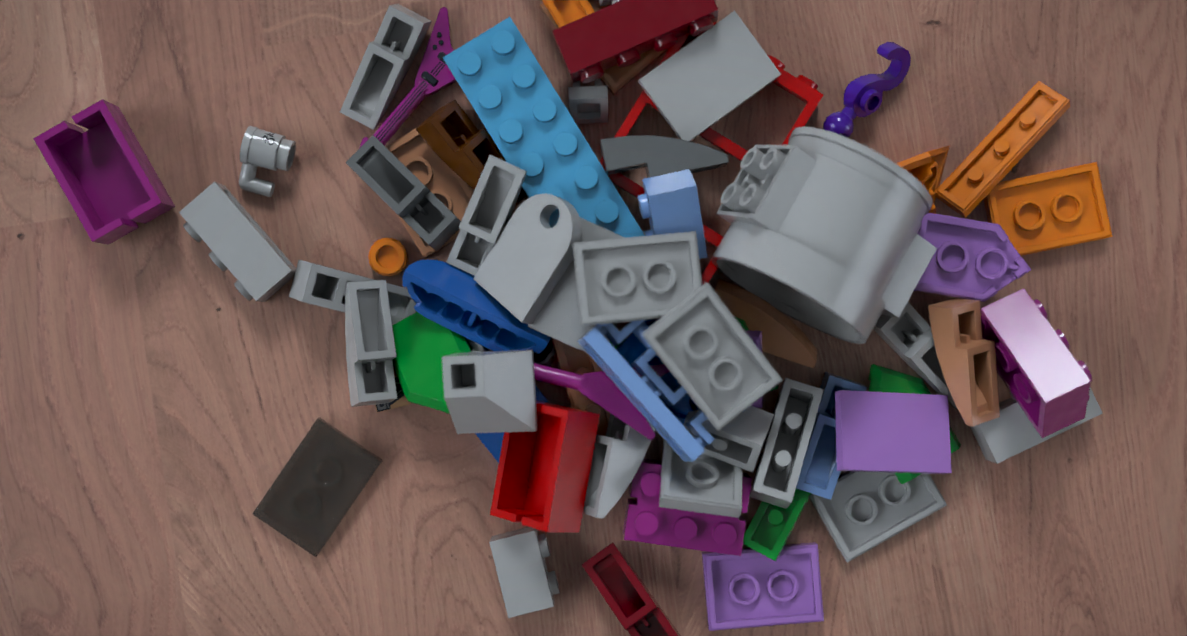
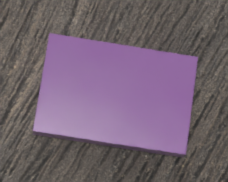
(892, 432)
(763, 592)

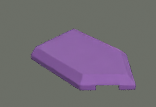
(970, 258)

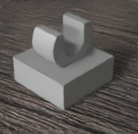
(588, 103)

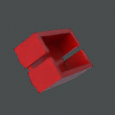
(547, 470)

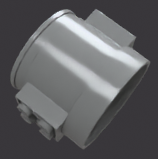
(825, 232)

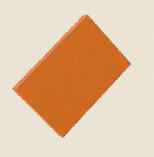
(1050, 209)

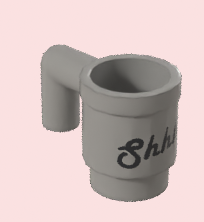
(266, 151)

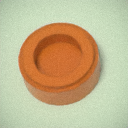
(388, 257)

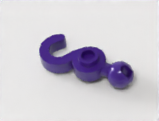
(865, 93)

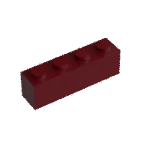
(626, 31)

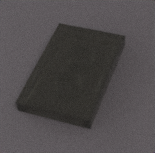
(317, 487)

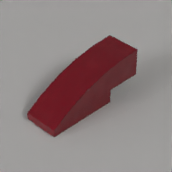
(627, 594)

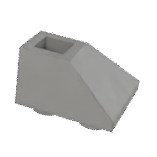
(491, 391)

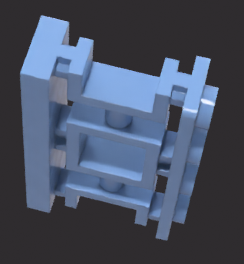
(644, 390)

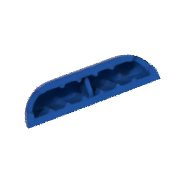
(466, 308)

